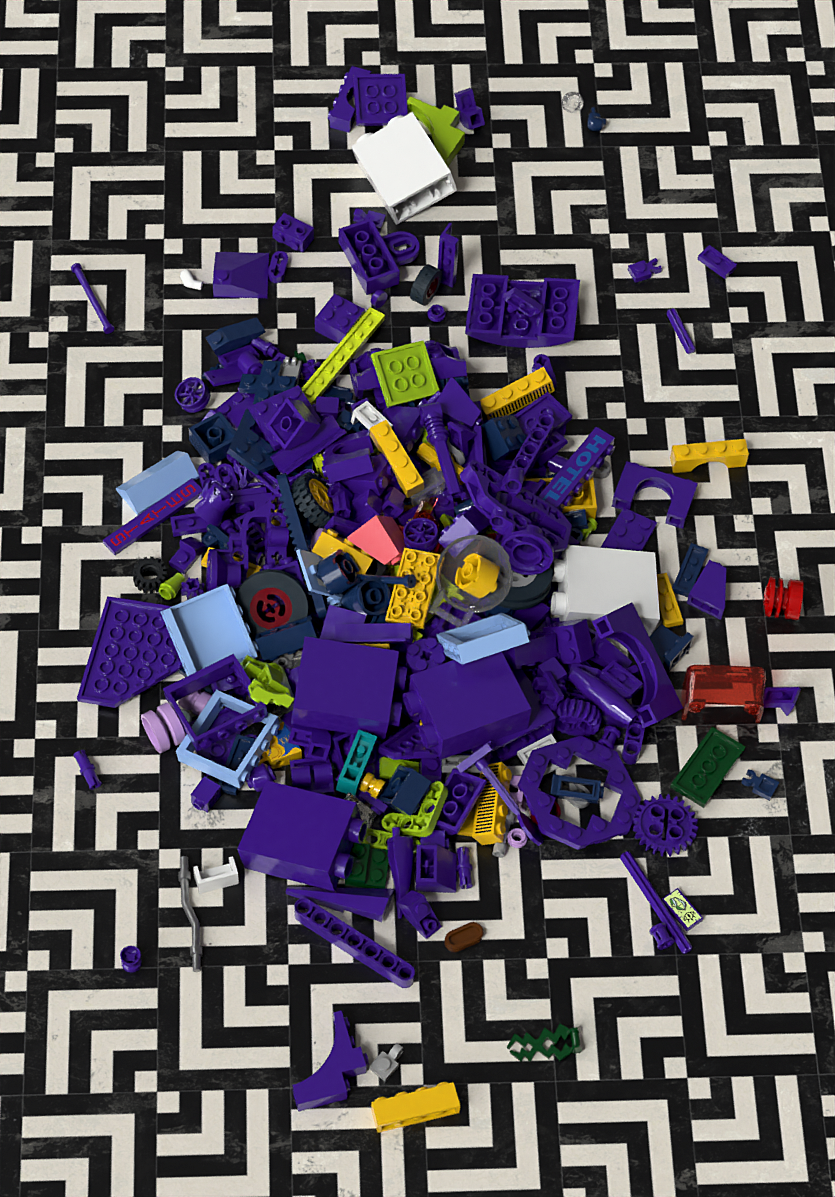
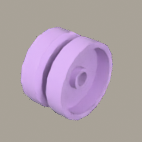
(163, 727)

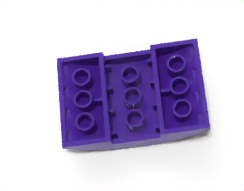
(492, 322)

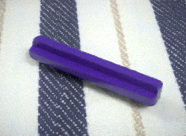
(681, 331)

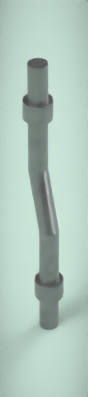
(195, 949)

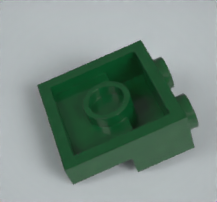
(369, 867)

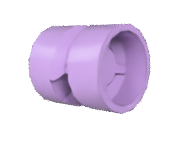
(195, 701)

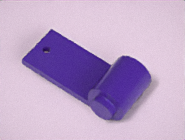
(246, 365)

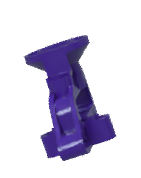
(529, 525)
(225, 570)

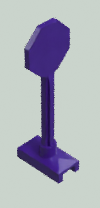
(478, 759)

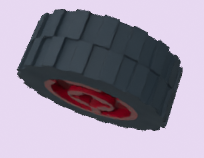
(426, 284)

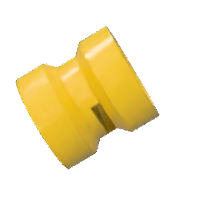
(372, 785)

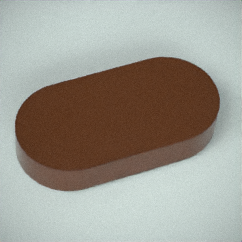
(463, 937)

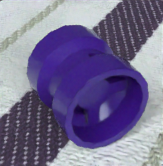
(131, 954)

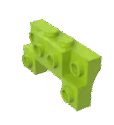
(269, 682)

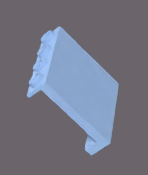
(209, 629)

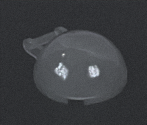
(446, 570)

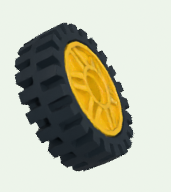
(313, 498)

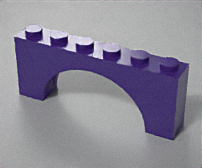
(408, 429)
(659, 694)

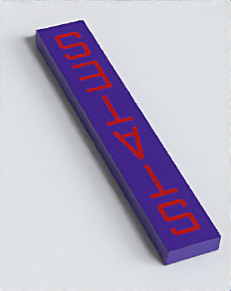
(152, 517)

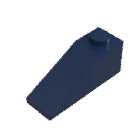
(234, 336)

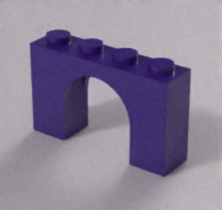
(348, 456)
(639, 477)

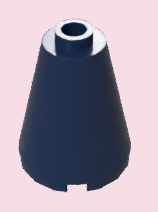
(367, 597)

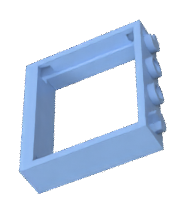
(483, 638)
(202, 724)

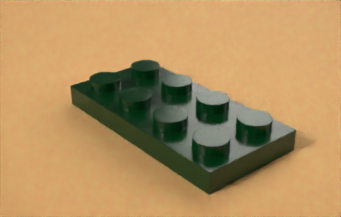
(707, 767)

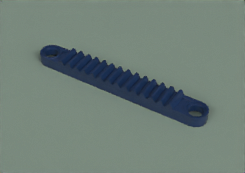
(298, 535)

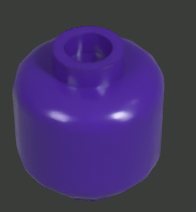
(259, 776)

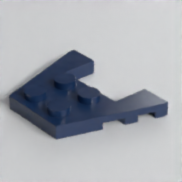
(250, 448)

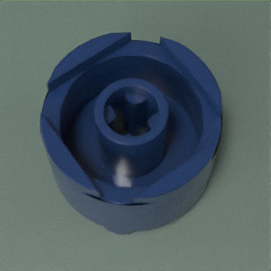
(338, 572)

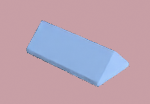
(157, 481)

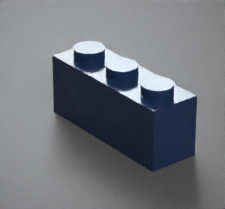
(285, 638)

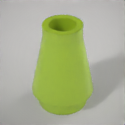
(171, 587)

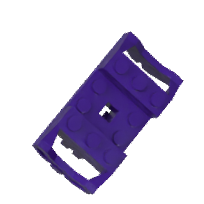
(444, 362)

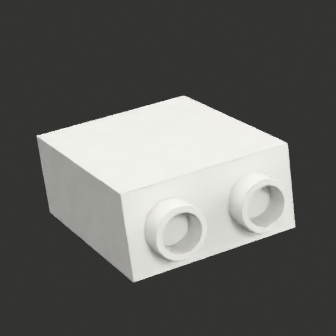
(404, 167)
(603, 580)

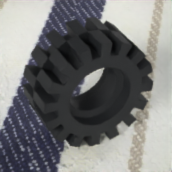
(149, 565)

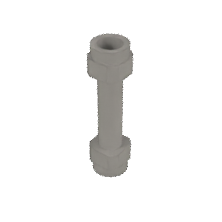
(500, 848)

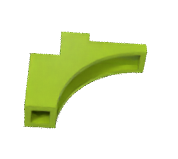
(441, 126)

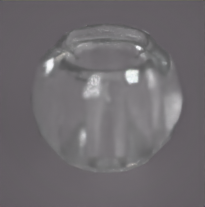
(567, 99)

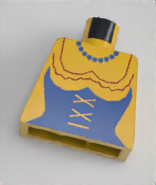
(280, 751)

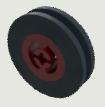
(271, 582)

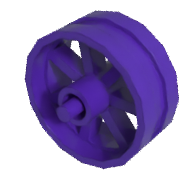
(185, 390)
(417, 527)

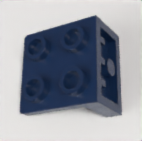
(670, 646)

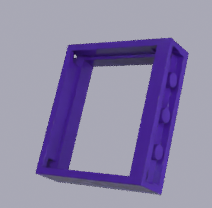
(203, 678)

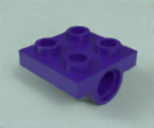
(312, 775)

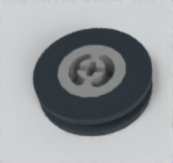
(528, 591)

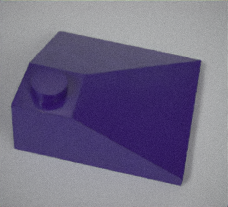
(240, 275)

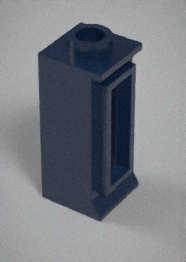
(597, 793)

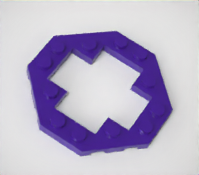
(617, 780)

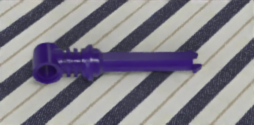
(437, 436)

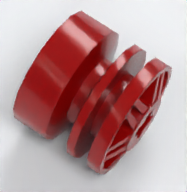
(783, 598)

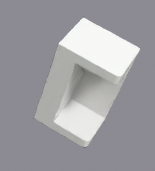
(367, 416)
(216, 877)

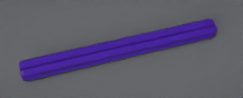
(656, 902)

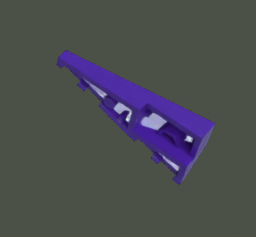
(361, 901)

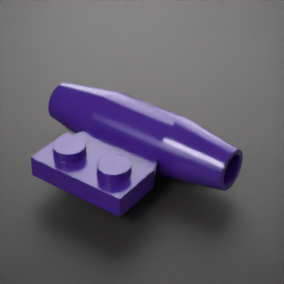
(609, 690)

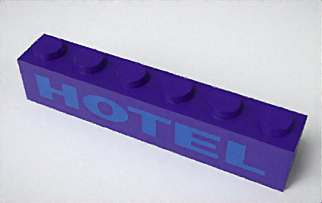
(578, 469)

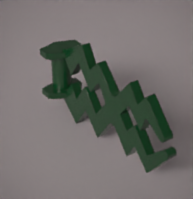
(536, 1044)

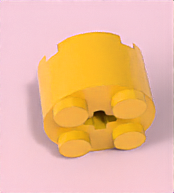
(477, 576)

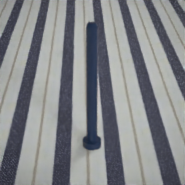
(408, 581)

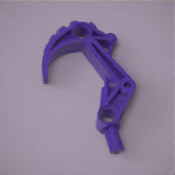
(264, 478)

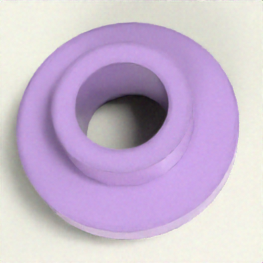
(517, 833)

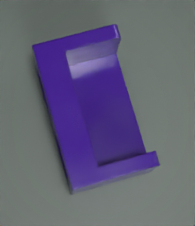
(365, 507)

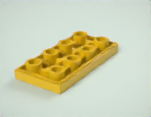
(413, 604)

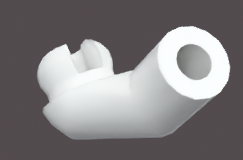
(188, 280)

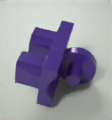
(550, 691)

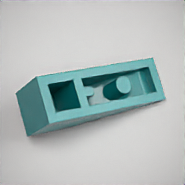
(356, 763)

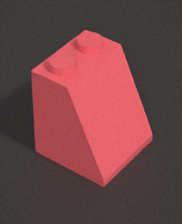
(380, 539)

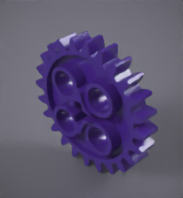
(683, 827)

